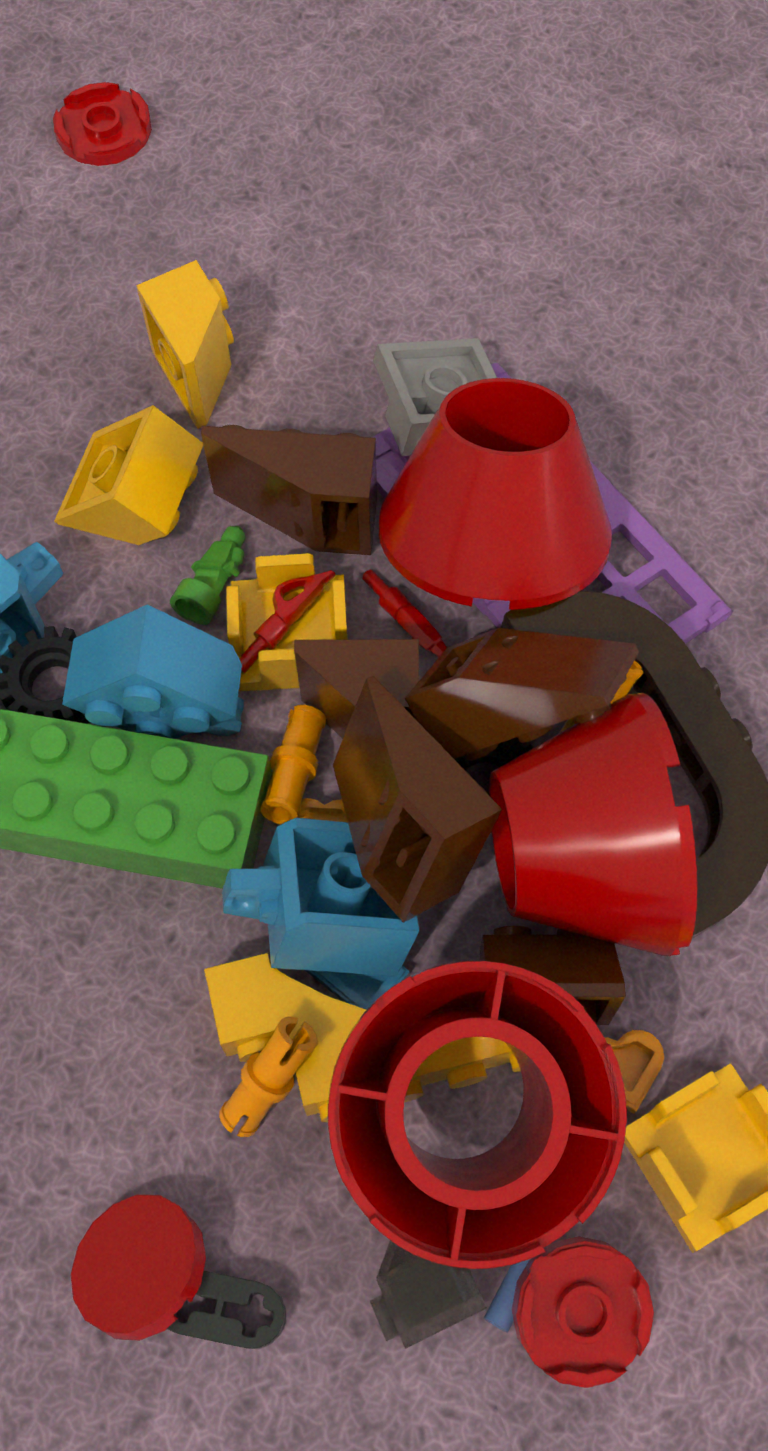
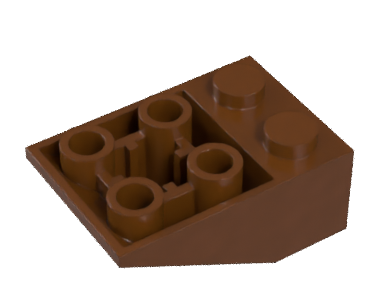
(299, 483)
(516, 687)
(408, 806)

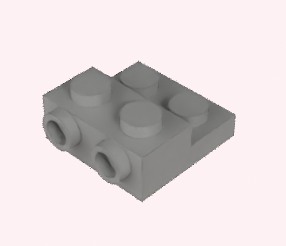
(421, 377)

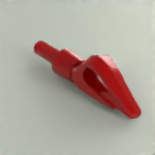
(285, 614)
(406, 614)

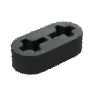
(229, 1330)

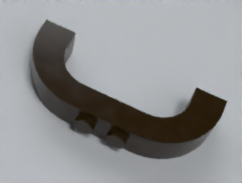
(708, 741)

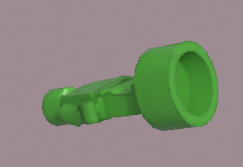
(199, 597)

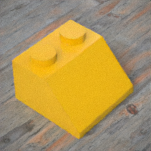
(189, 335)
(132, 479)

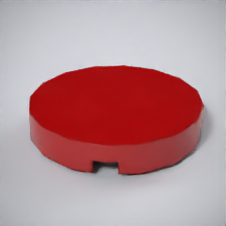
(105, 137)
(138, 1267)
(582, 1311)

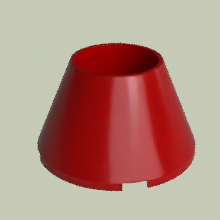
(498, 500)
(597, 834)
(531, 1183)

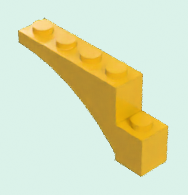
(253, 999)

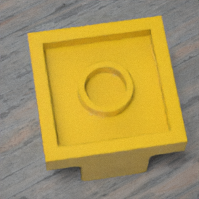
(252, 604)
(706, 1155)

